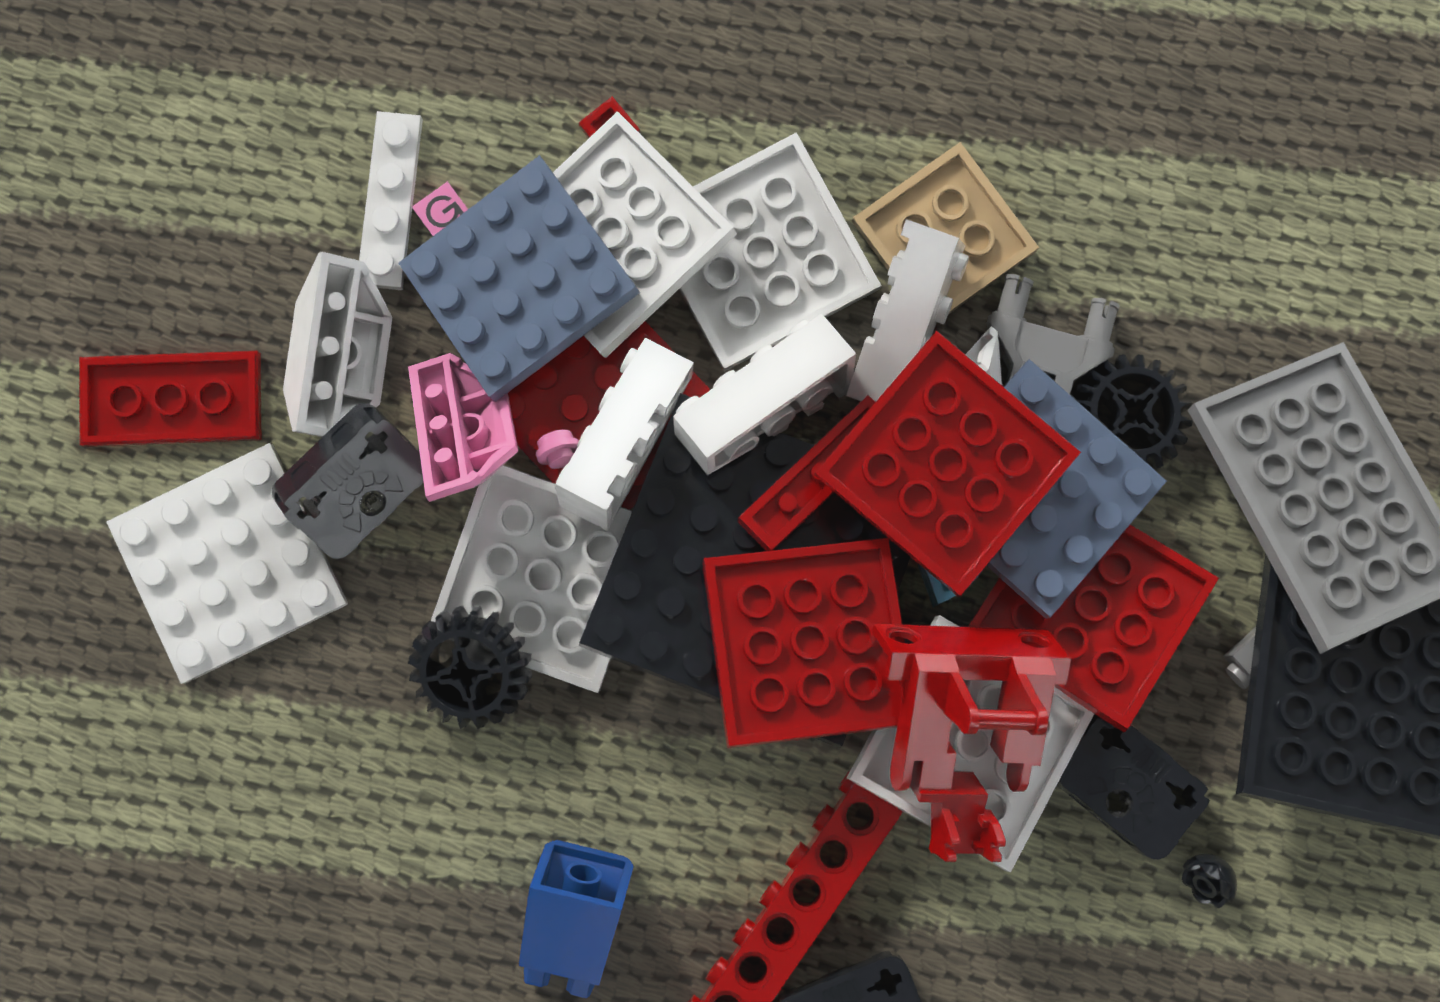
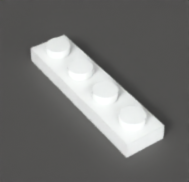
(390, 197)

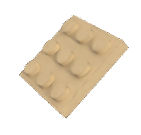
(959, 201)

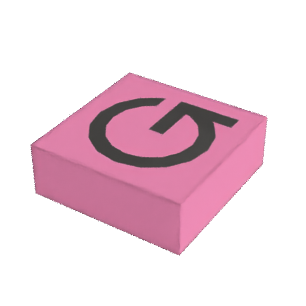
(439, 208)

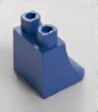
(572, 915)

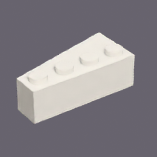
(911, 309)
(766, 394)
(623, 433)

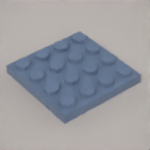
(518, 278)
(1083, 508)

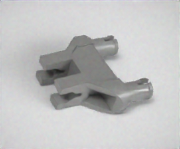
(1056, 353)

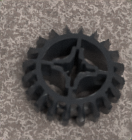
(1158, 387)
(470, 697)

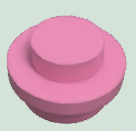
(556, 448)

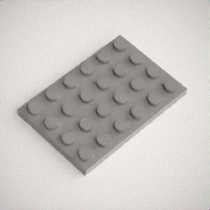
(1327, 494)

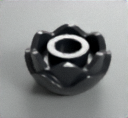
(1210, 879)

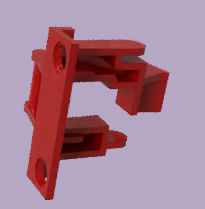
(937, 695)

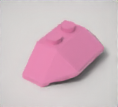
(458, 427)

